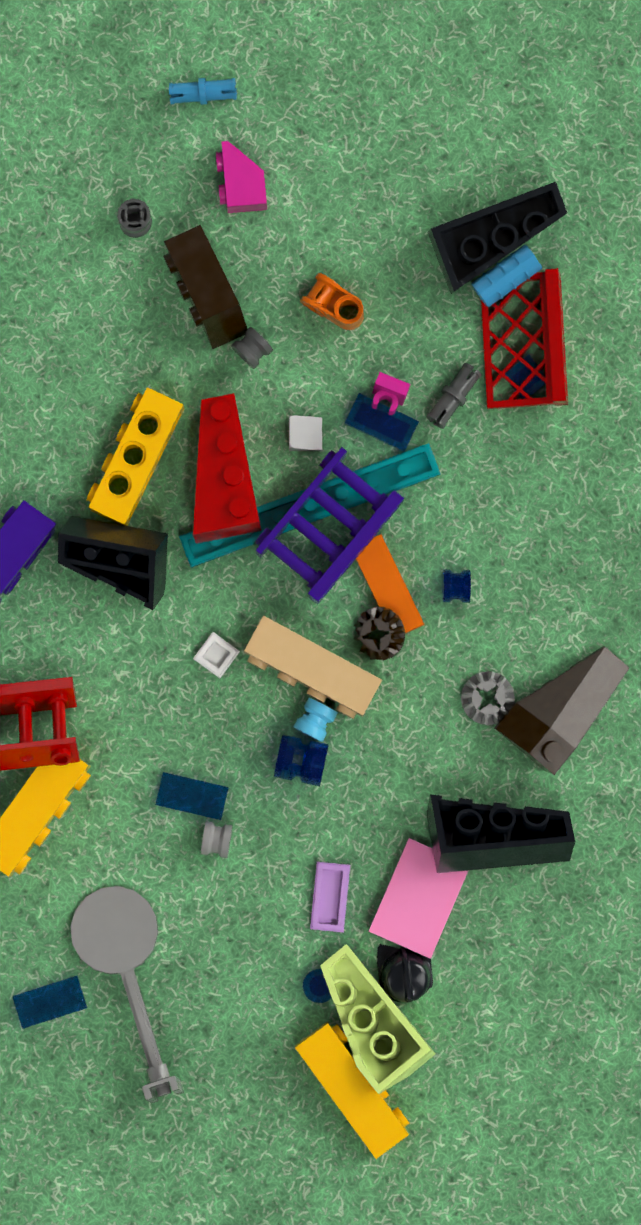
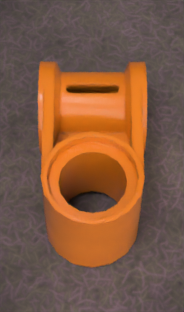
(329, 298)

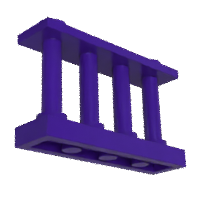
(362, 531)

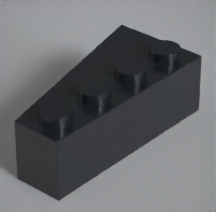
(496, 836)

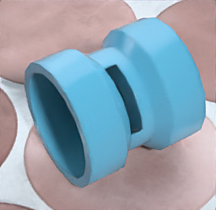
(315, 719)

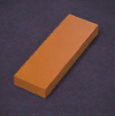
(387, 583)

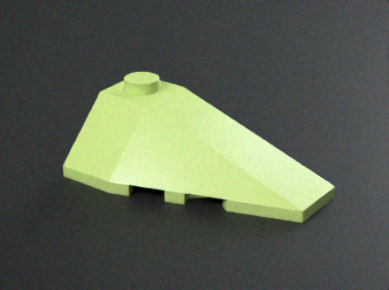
(378, 1032)

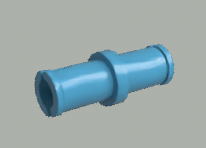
(203, 91)

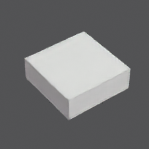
(216, 655)

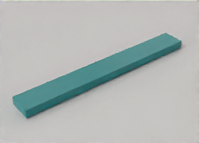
(384, 477)

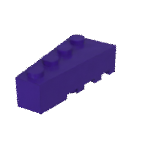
(21, 541)

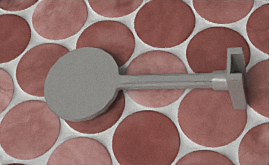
(114, 935)

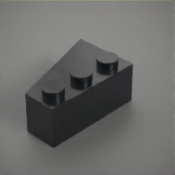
(118, 555)

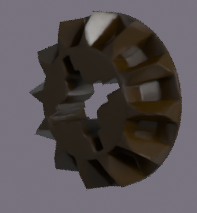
(385, 620)

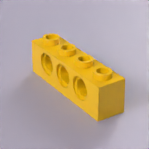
(145, 406)

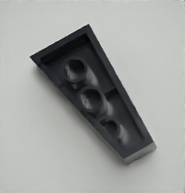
(486, 236)

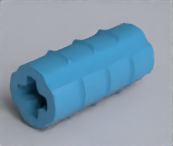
(506, 276)

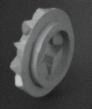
(471, 699)

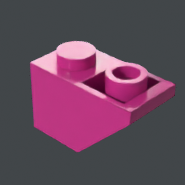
(244, 181)

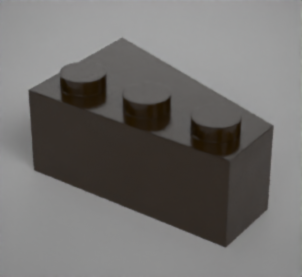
(206, 287)

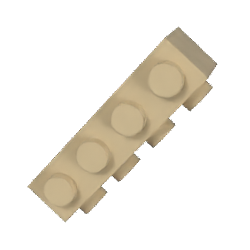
(311, 666)

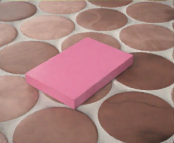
(417, 901)

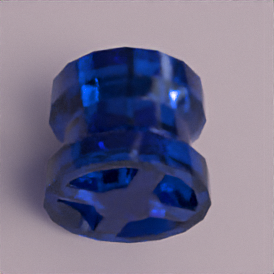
(456, 586)

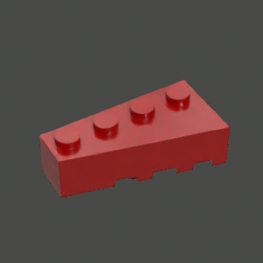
(223, 480)

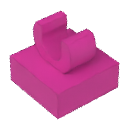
(389, 389)

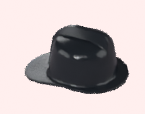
(403, 973)

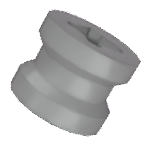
(216, 839)

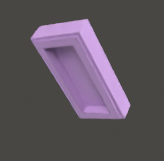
(330, 897)

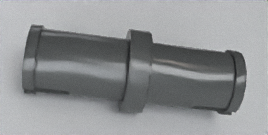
(453, 395)

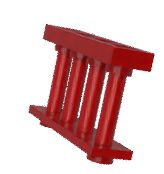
(36, 696)

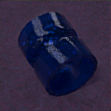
(313, 761)

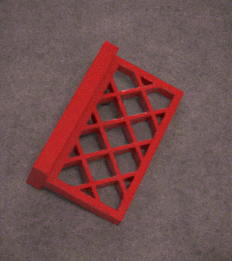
(552, 345)

